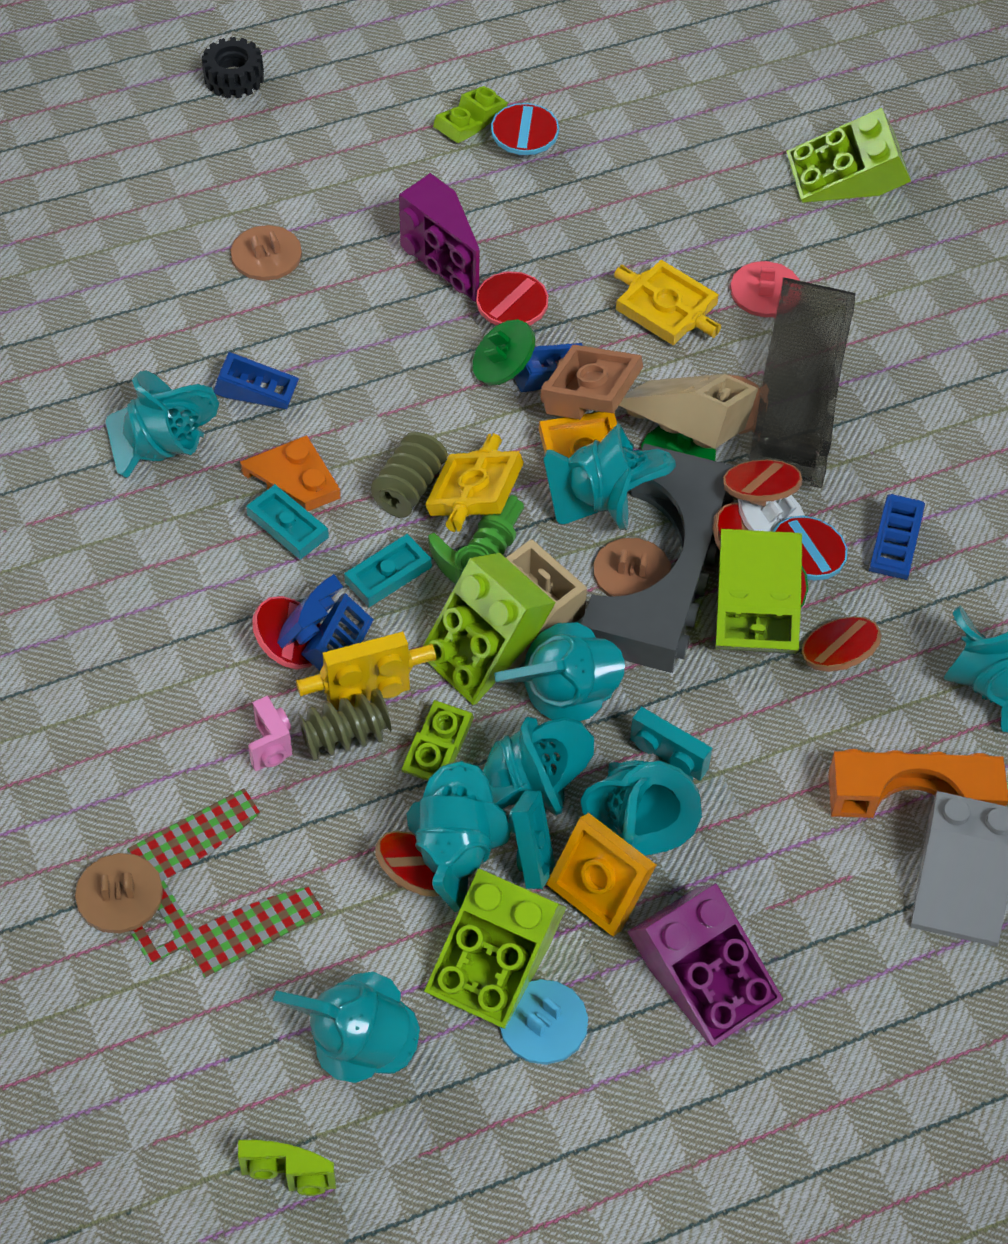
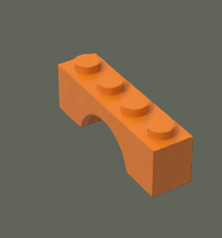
(865, 779)

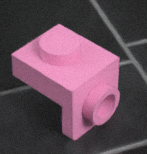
(276, 739)

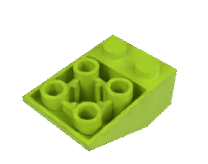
(850, 161)
(759, 591)
(486, 624)
(494, 948)

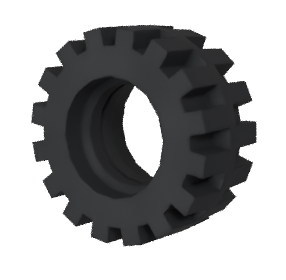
(236, 80)

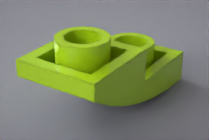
(471, 116)
(438, 741)
(304, 1169)

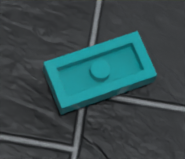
(287, 521)
(388, 570)
(670, 743)
(533, 839)

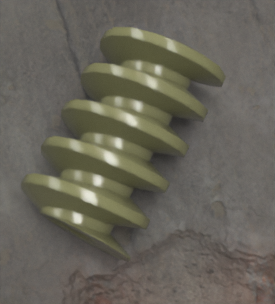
(408, 473)
(345, 723)

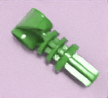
(492, 537)

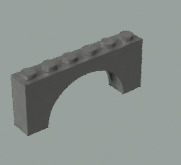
(653, 621)

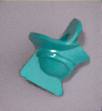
(159, 422)
(601, 476)
(982, 664)
(568, 672)
(521, 763)
(646, 804)
(457, 827)
(359, 1026)

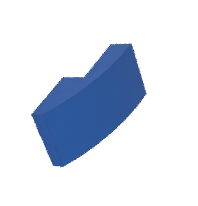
(311, 611)

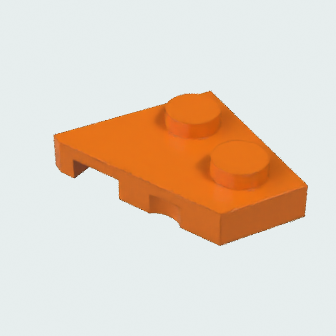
(296, 471)

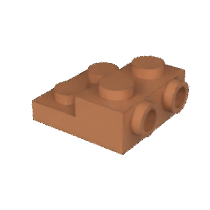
(590, 381)

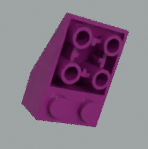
(439, 233)
(706, 963)

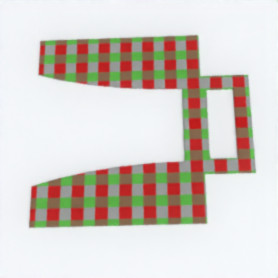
(232, 934)

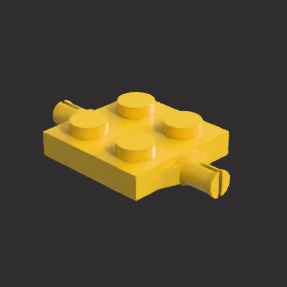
(667, 302)
(474, 483)
(367, 666)

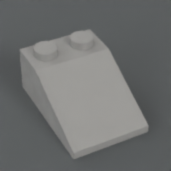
(963, 870)

